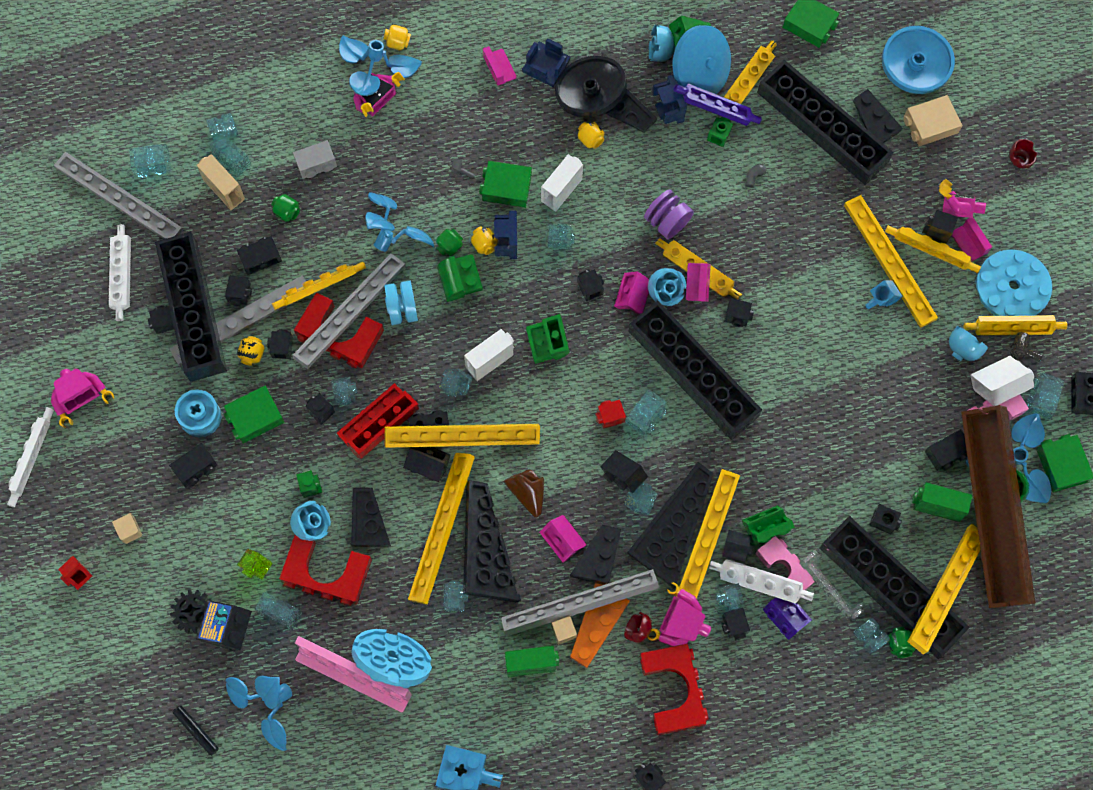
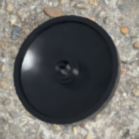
(590, 86)

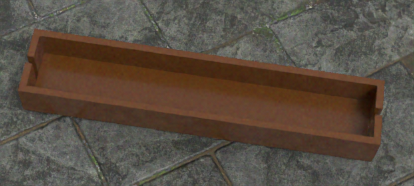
(998, 507)

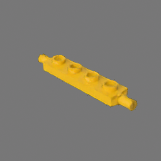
(751, 73)
(933, 248)
(681, 257)
(310, 286)
(1013, 324)

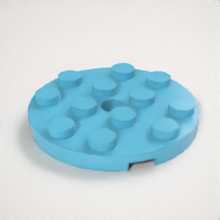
(1017, 266)
(391, 658)

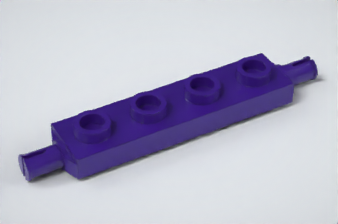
(717, 104)

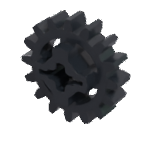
(179, 613)

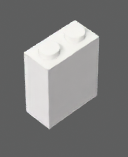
(562, 182)
(489, 354)
(1002, 380)

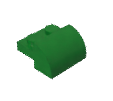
(459, 277)
(548, 339)
(767, 525)

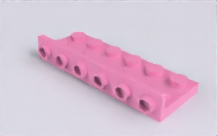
(349, 675)

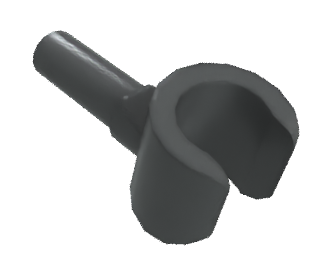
(457, 168)

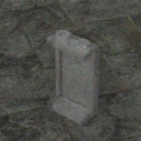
(809, 564)

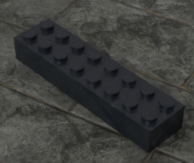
(824, 122)
(190, 307)
(694, 370)
(888, 582)

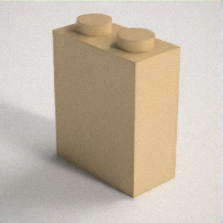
(932, 120)
(220, 181)

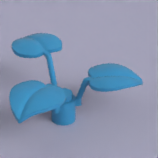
(366, 84)
(385, 236)
(1031, 433)
(273, 695)

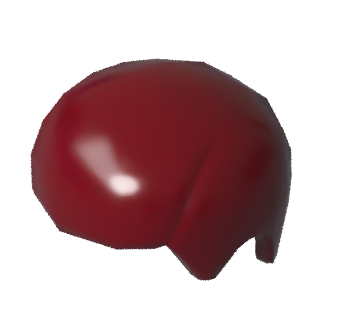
(1025, 149)
(638, 621)

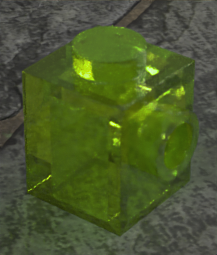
(254, 564)

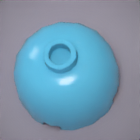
(662, 44)
(667, 286)
(965, 345)
(310, 521)

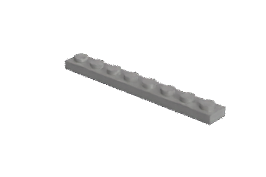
(117, 197)
(348, 311)
(248, 315)
(579, 602)

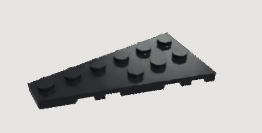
(670, 532)
(485, 553)

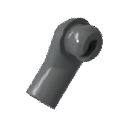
(756, 170)

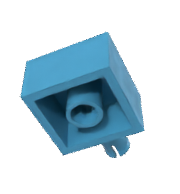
(474, 765)

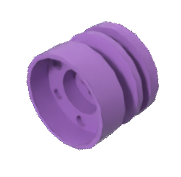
(665, 211)

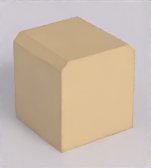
(127, 528)
(564, 630)

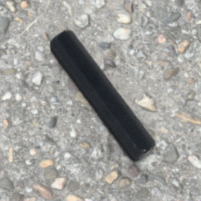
(195, 730)

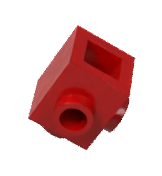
(610, 414)
(74, 573)

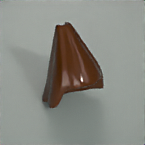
(528, 490)

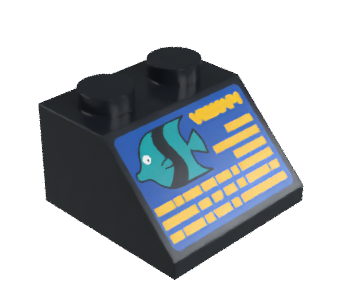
(223, 625)

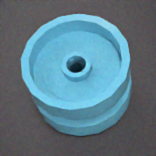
(400, 303)
(198, 413)

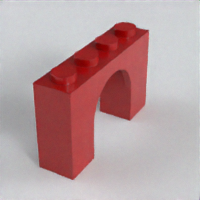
(355, 350)
(346, 588)
(677, 660)

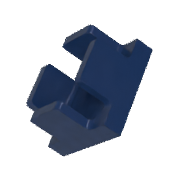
(545, 61)
(672, 104)
(506, 232)

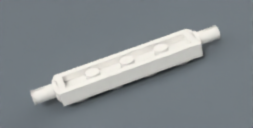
(119, 272)
(26, 462)
(761, 581)

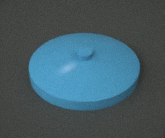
(702, 59)
(918, 59)

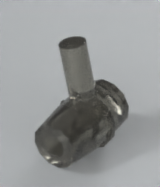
(1020, 348)

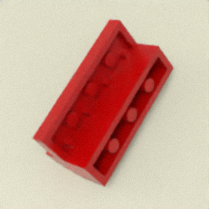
(368, 427)

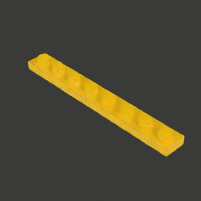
(890, 261)
(462, 435)
(441, 528)
(709, 532)
(946, 591)

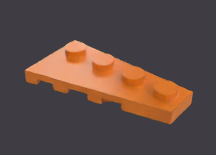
(595, 629)

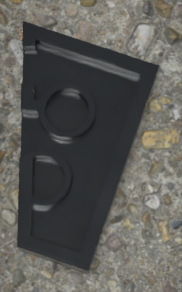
(632, 113)
(876, 117)
(367, 522)
(599, 557)

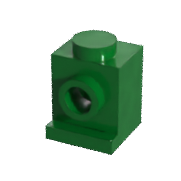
(717, 135)
(309, 484)

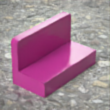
(499, 65)
(971, 239)
(698, 282)
(633, 292)
(562, 538)

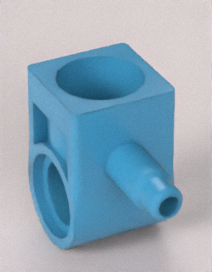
(884, 294)

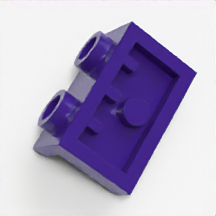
(787, 616)

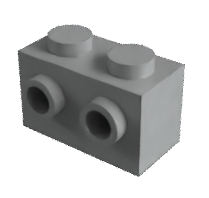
(315, 159)

